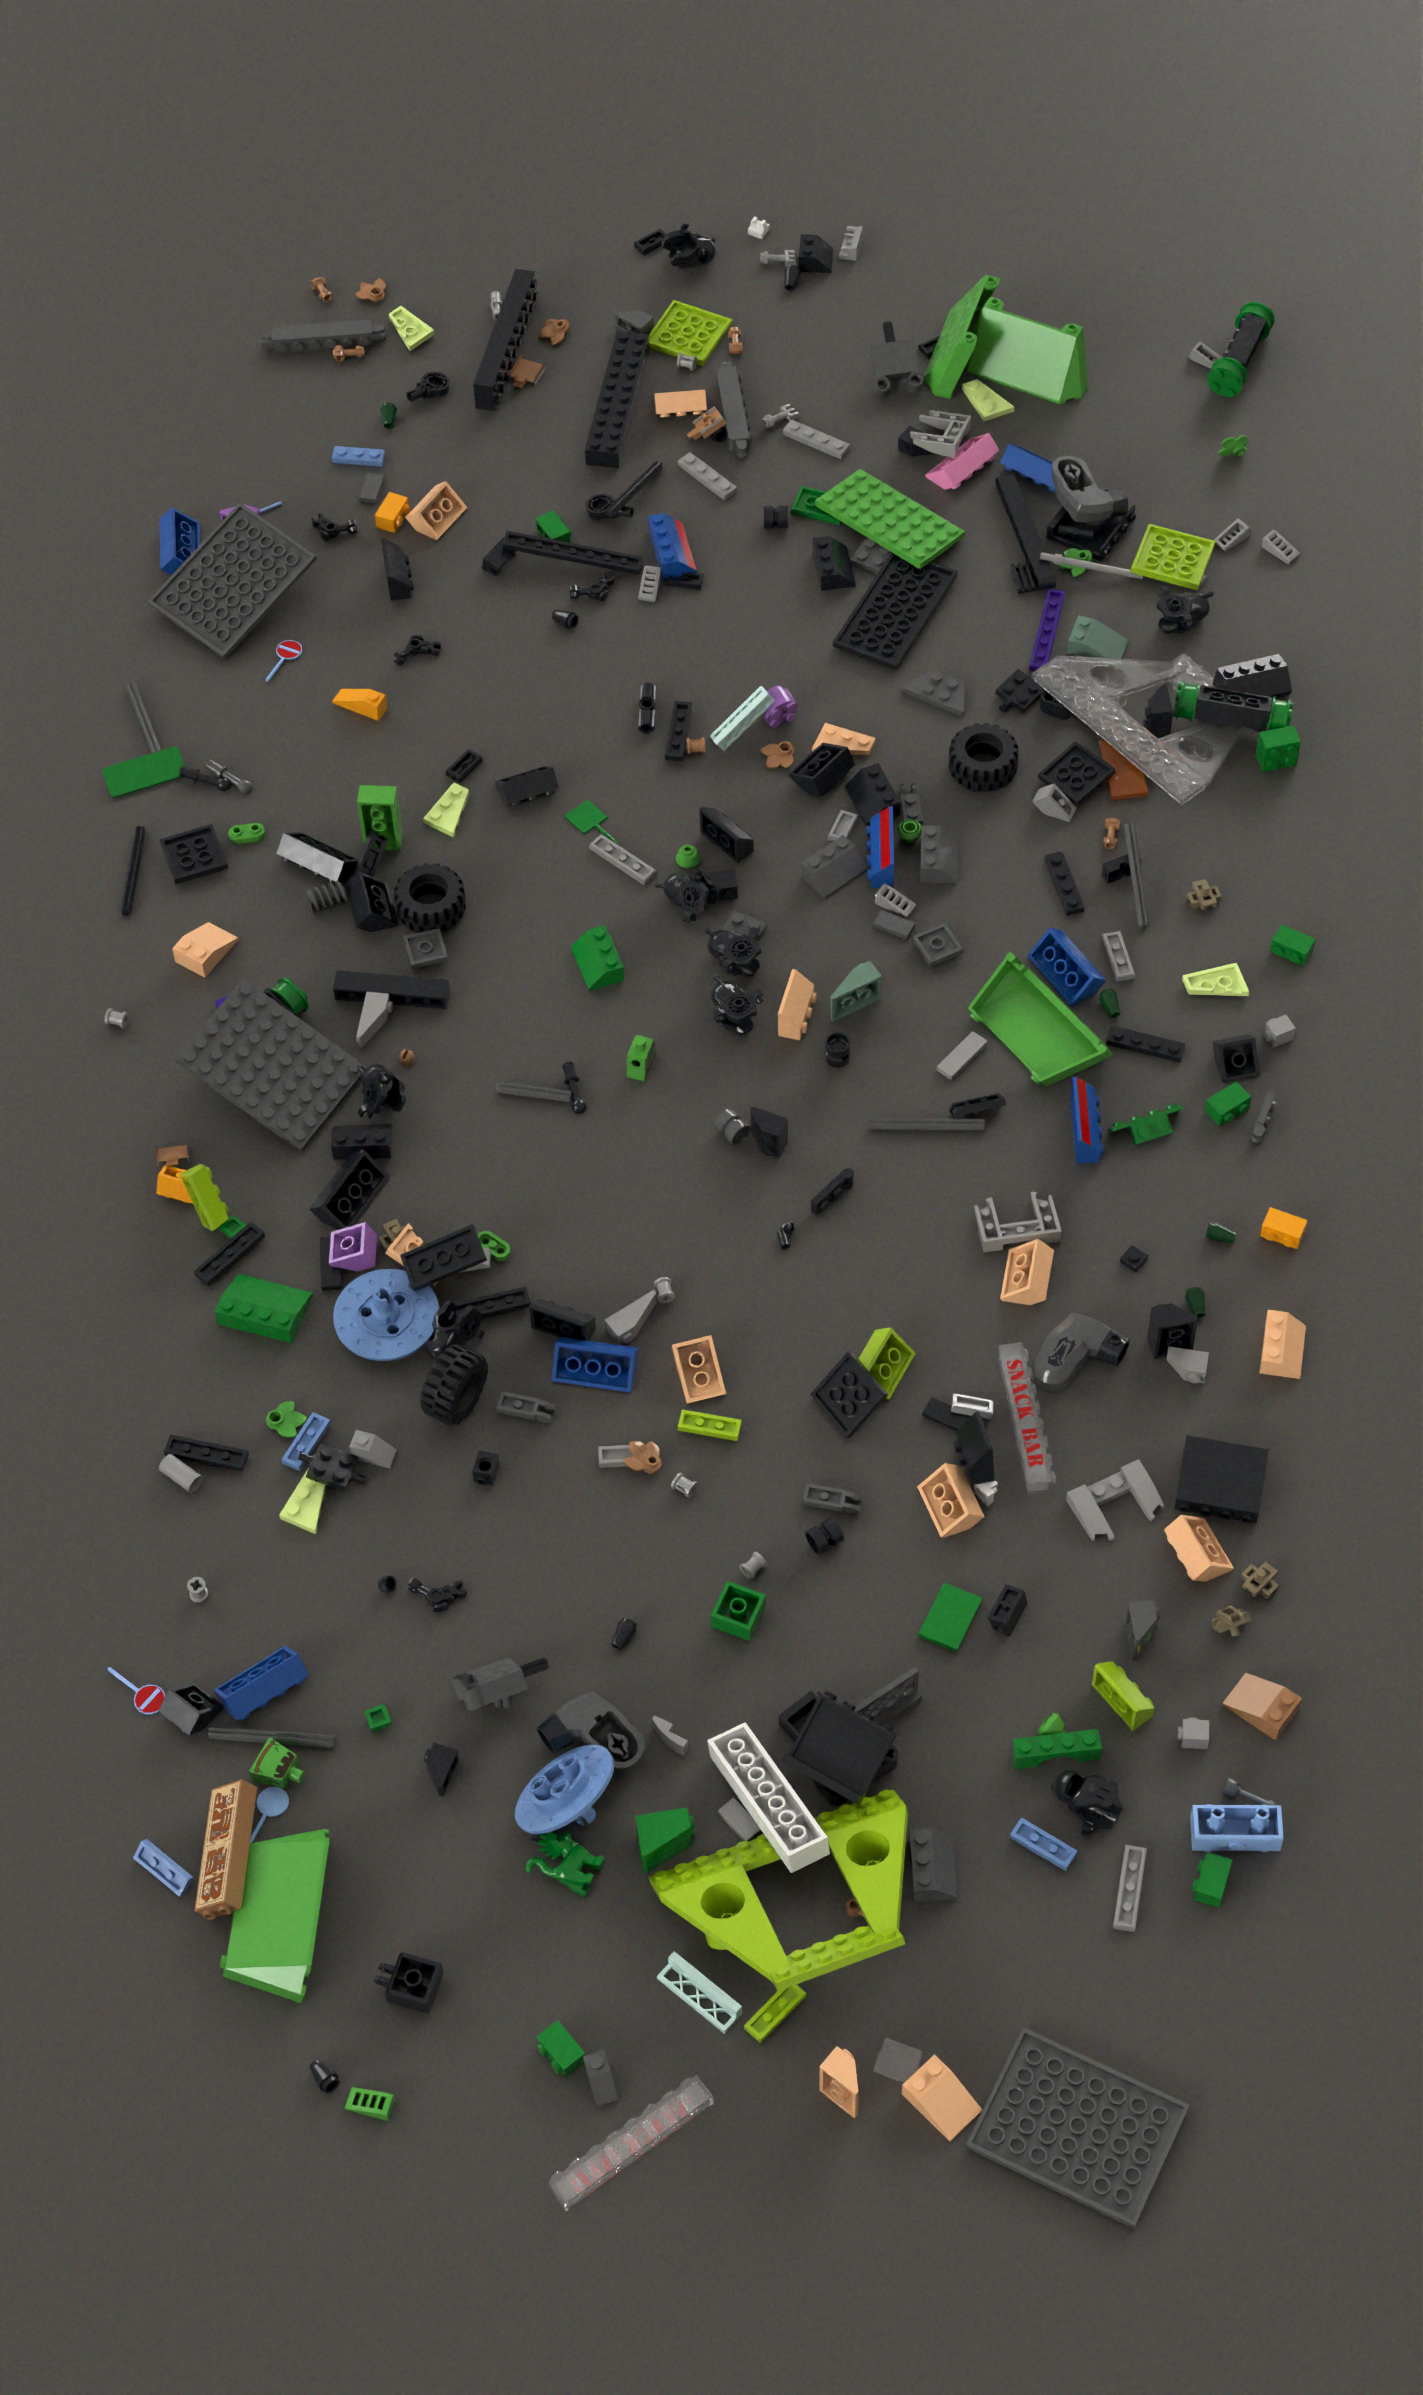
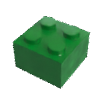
(1278, 748)
(738, 1611)

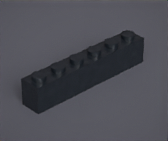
(401, 989)

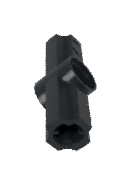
(647, 708)

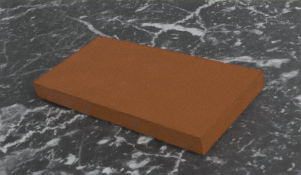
(1128, 779)

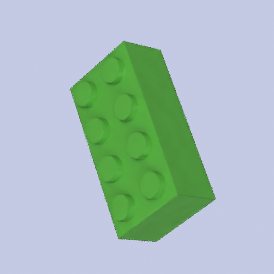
(380, 813)

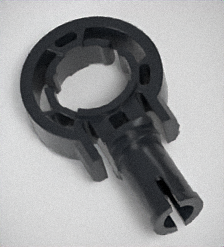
(426, 389)
(599, 514)

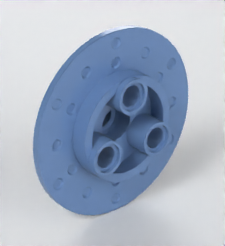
(379, 1296)
(565, 1790)

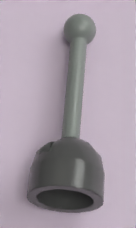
(1233, 1788)

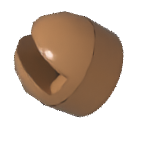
(410, 1058)

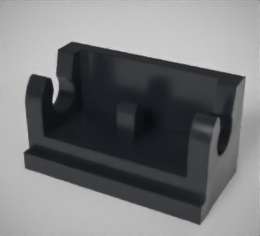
(497, 558)
(1008, 1609)

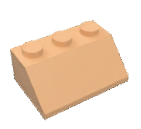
(680, 402)
(436, 511)
(796, 1006)
(1027, 1273)
(1282, 1345)
(950, 1500)
(1198, 1548)
(839, 2080)

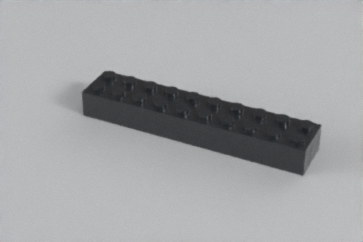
(505, 340)
(617, 399)

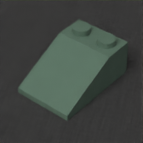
(1095, 639)
(856, 991)

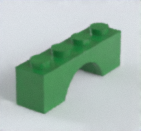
(1080, 1745)

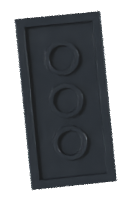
(443, 1257)

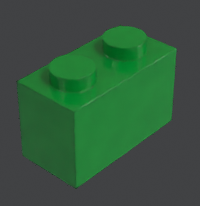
(552, 527)
(1292, 945)
(1228, 1104)
(1212, 1880)
(560, 2049)

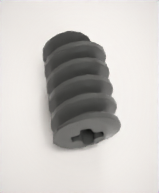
(326, 895)

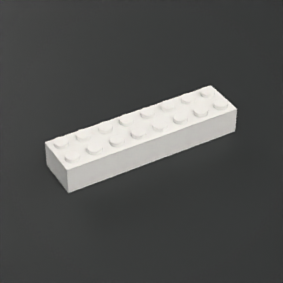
(768, 1797)

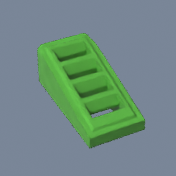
(383, 2114)

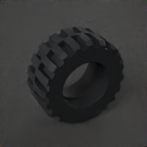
(983, 775)
(427, 880)
(454, 1385)

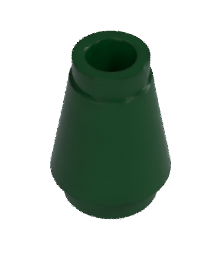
(388, 414)
(1110, 1002)
(1220, 1233)
(1196, 1300)

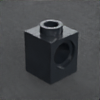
(483, 1461)

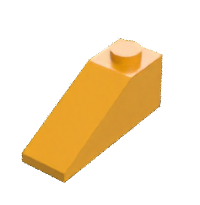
(362, 701)

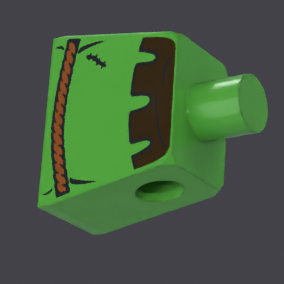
(276, 1766)

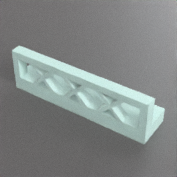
(742, 718)
(705, 1986)

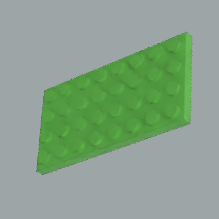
(890, 518)

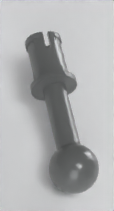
(244, 786)

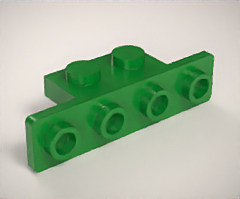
(1149, 1127)

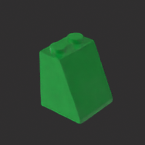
(663, 1836)

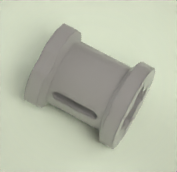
(686, 361)
(116, 1018)
(664, 1289)
(684, 1485)
(753, 1565)
(198, 1590)

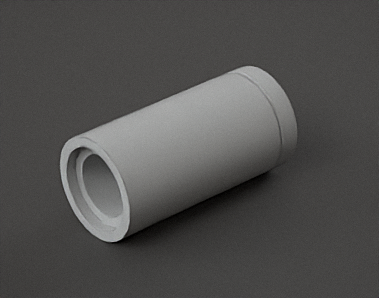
(180, 1473)

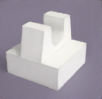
(758, 228)
(986, 1492)

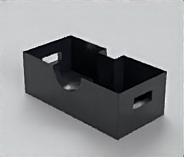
(1116, 868)

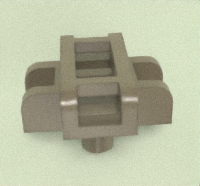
(1205, 891)
(390, 1236)
(1261, 1578)
(1230, 1620)

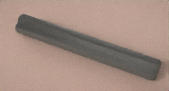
(534, 1091)

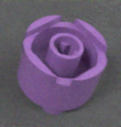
(782, 709)

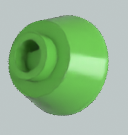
(909, 830)
(688, 856)
(1052, 1725)

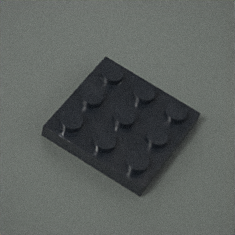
(1077, 773)
(193, 853)
(849, 1394)

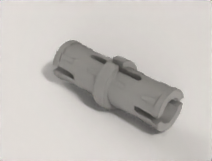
(496, 304)

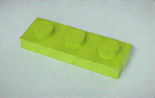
(709, 1425)
(774, 2012)

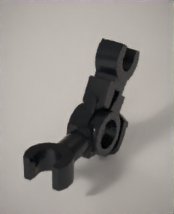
(330, 529)
(594, 591)
(415, 646)
(438, 1597)

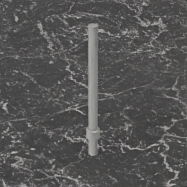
(1058, 559)

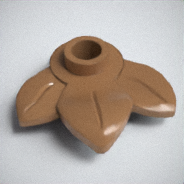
(373, 292)
(555, 330)
(778, 754)
(642, 1456)

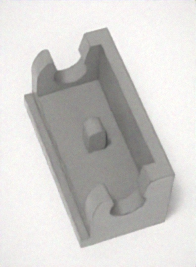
(851, 243)

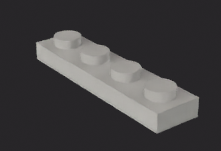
(816, 439)
(707, 476)

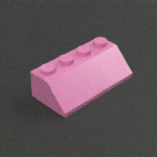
(968, 459)

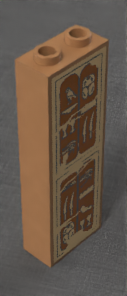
(226, 1849)

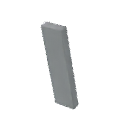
(622, 859)
(1129, 1888)

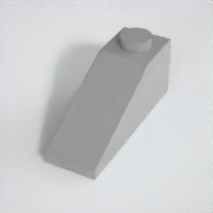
(373, 1016)
(628, 1321)

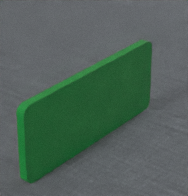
(143, 772)

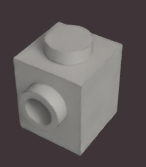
(1279, 1030)
(1194, 1733)

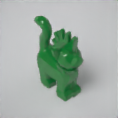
(570, 1869)

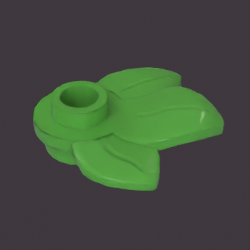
(1234, 446)
(1076, 554)
(287, 1419)

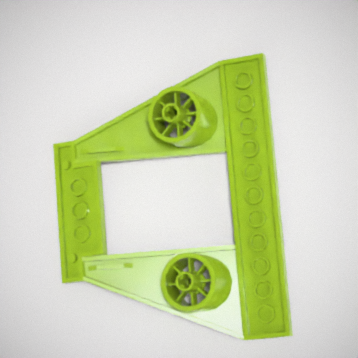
(722, 1903)

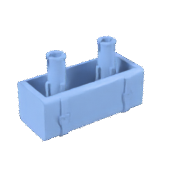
(1236, 1828)

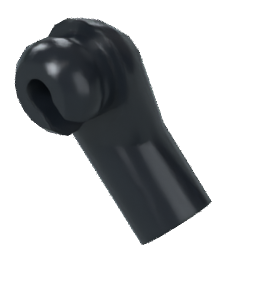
(784, 1233)

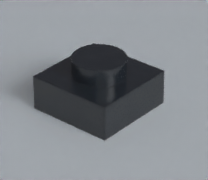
(1133, 1258)

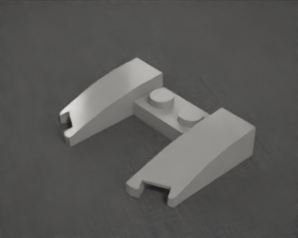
(954, 426)
(995, 1236)
(1131, 1478)

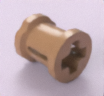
(696, 745)

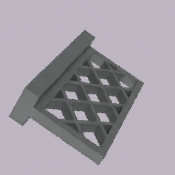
(892, 1698)

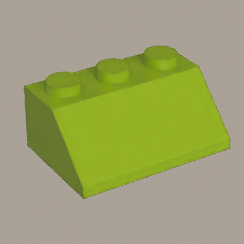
(205, 1196)
(887, 1358)
(1122, 1694)

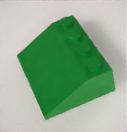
(263, 1308)

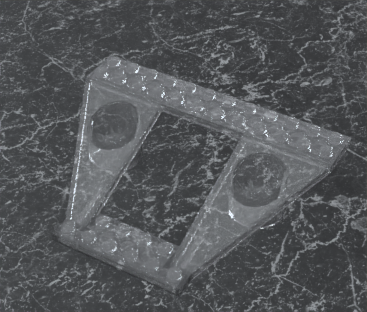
(1099, 689)

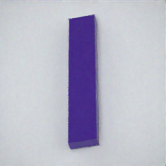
(1047, 629)

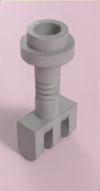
(789, 257)
(785, 412)

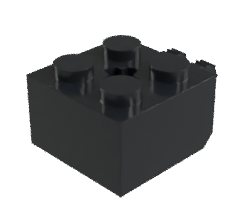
(401, 1985)

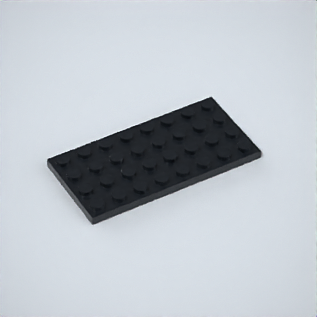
(894, 611)

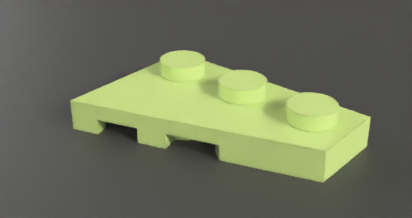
(410, 328)
(986, 401)
(447, 811)
(1217, 981)
(304, 1505)

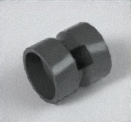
(732, 1127)

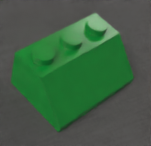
(598, 958)

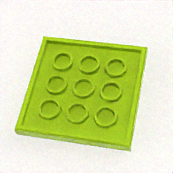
(689, 331)
(1173, 556)

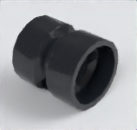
(776, 517)
(837, 1049)
(821, 1537)

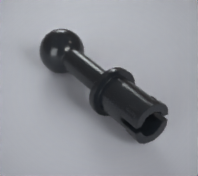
(222, 783)
(578, 1105)

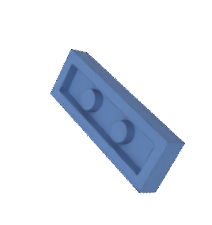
(358, 456)
(306, 1440)
(1043, 1844)
(163, 1867)

